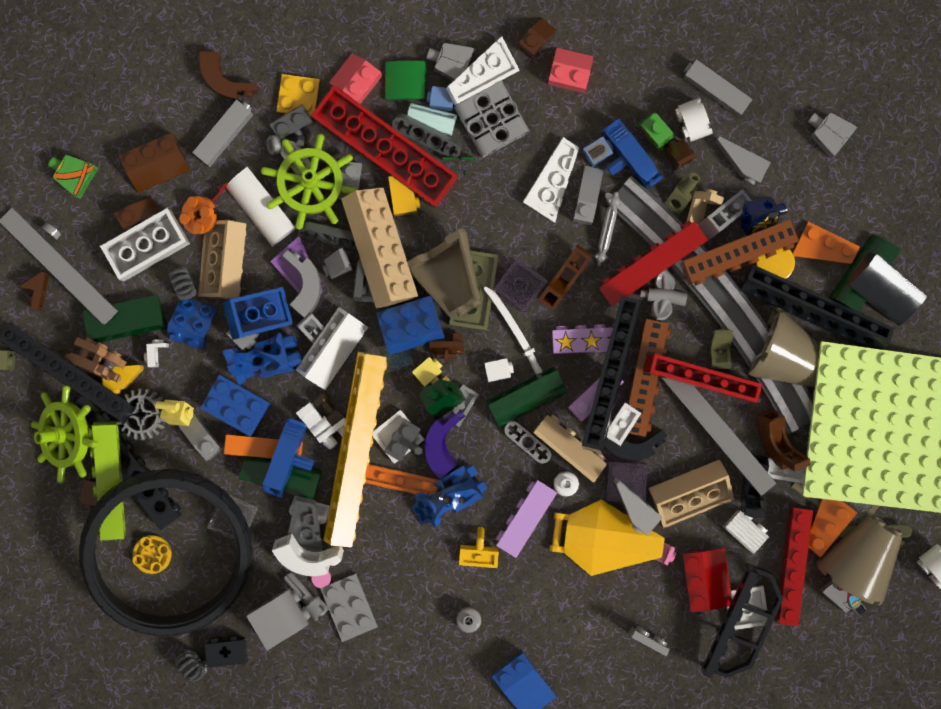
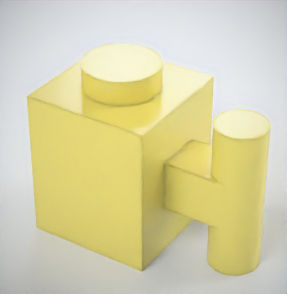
(428, 371)
(175, 412)

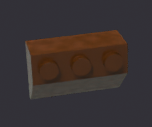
(154, 162)

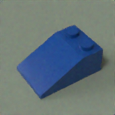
(257, 313)
(523, 683)

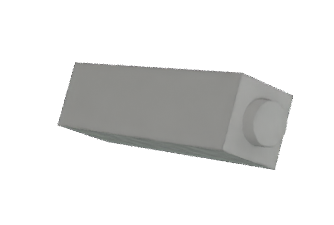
(717, 88)
(223, 132)

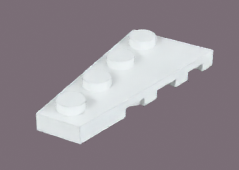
(484, 72)
(549, 187)

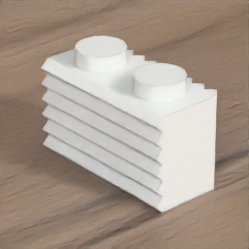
(746, 532)

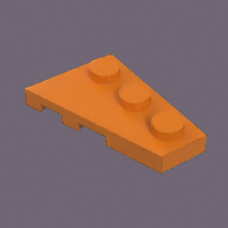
(824, 245)
(829, 523)

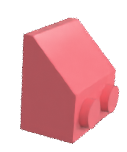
(570, 70)
(356, 78)

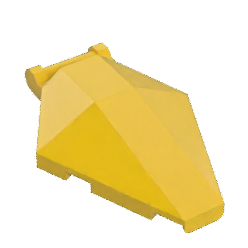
(603, 540)

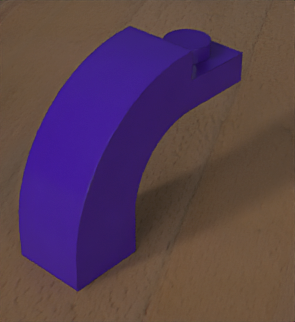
(435, 445)

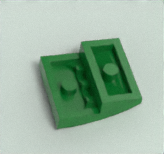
(405, 80)

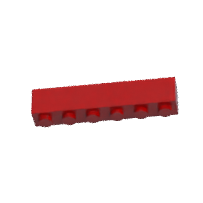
(653, 263)
(702, 378)
(794, 565)

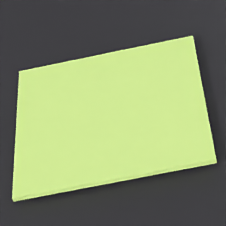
(875, 428)

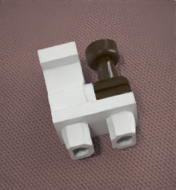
(324, 426)

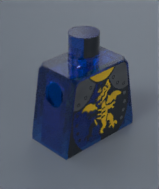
(761, 214)

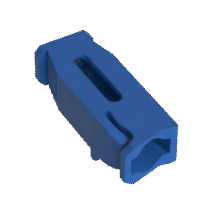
(630, 155)
(286, 457)

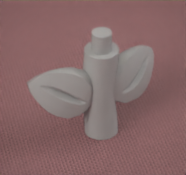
(664, 295)

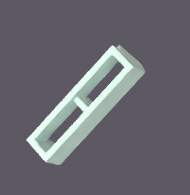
(434, 118)

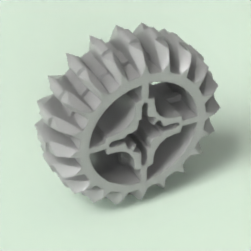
(143, 422)

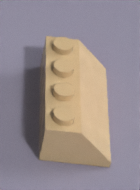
(222, 260)
(570, 448)
(692, 493)

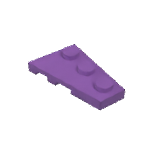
(287, 269)

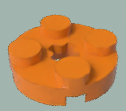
(189, 215)

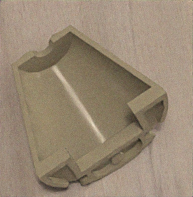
(449, 274)
(788, 352)
(864, 560)

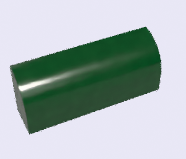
(845, 294)
(132, 318)
(527, 396)
(300, 482)

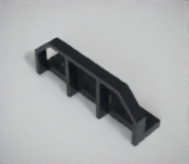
(735, 614)

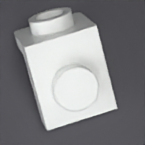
(151, 355)

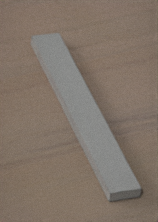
(58, 266)
(722, 436)

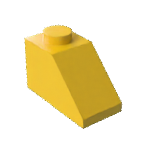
(403, 198)
(128, 375)

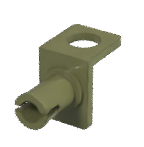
(683, 192)

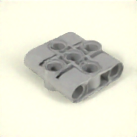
(495, 95)

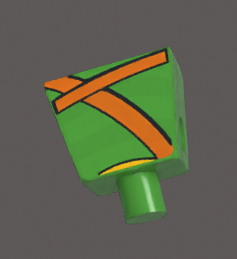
(655, 131)
(73, 174)

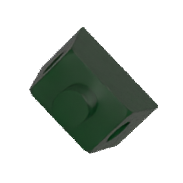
(441, 397)

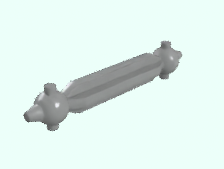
(607, 229)

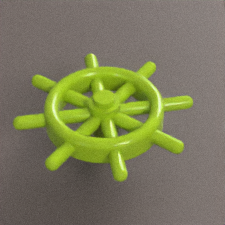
(309, 181)
(63, 434)

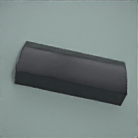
(886, 289)

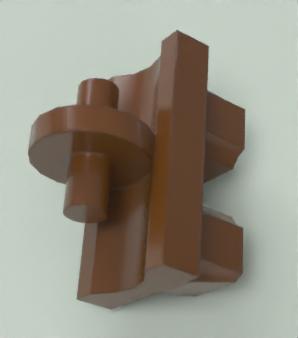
(447, 349)

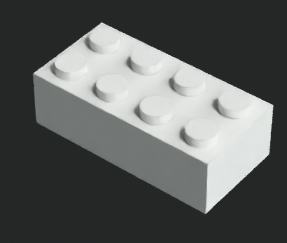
(145, 245)

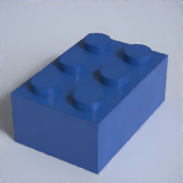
(410, 325)
(236, 405)

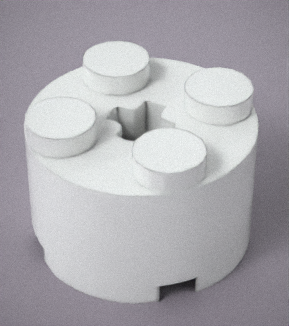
(694, 120)
(931, 563)

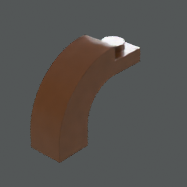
(211, 70)
(565, 277)
(776, 443)

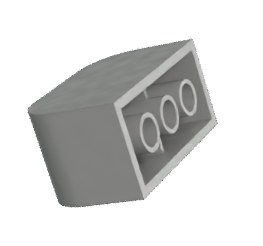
(279, 618)

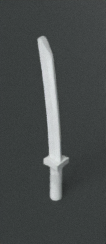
(515, 329)

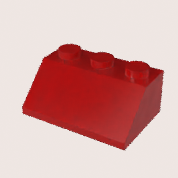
(707, 579)

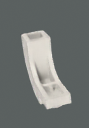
(302, 561)

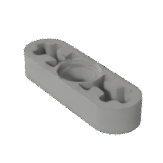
(542, 447)

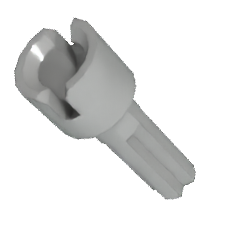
(314, 605)

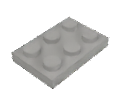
(349, 607)

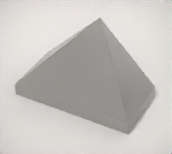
(310, 327)

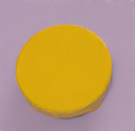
(780, 264)
(152, 554)

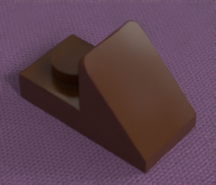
(39, 285)

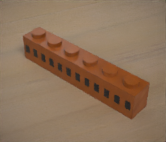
(739, 252)
(645, 385)

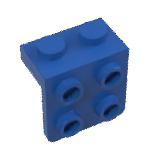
(191, 323)

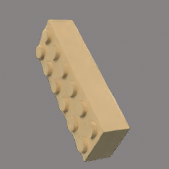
(379, 247)

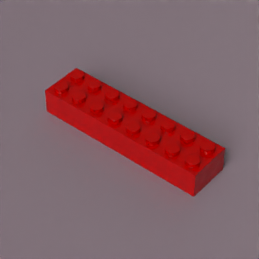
(384, 146)

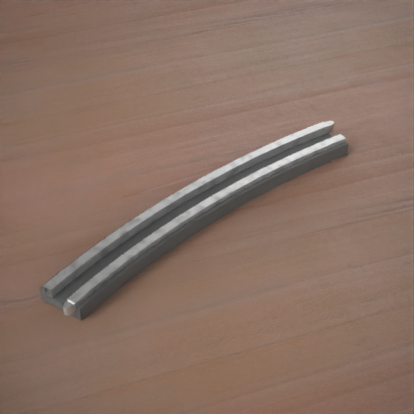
(719, 297)

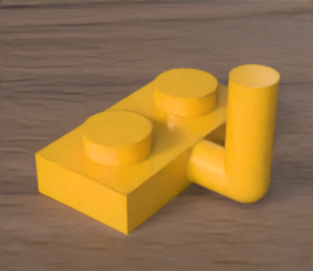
(479, 555)

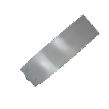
(311, 288)

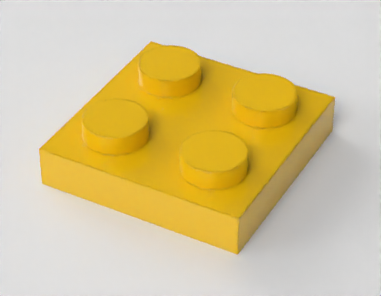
(297, 91)

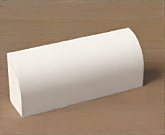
(253, 200)
(331, 348)

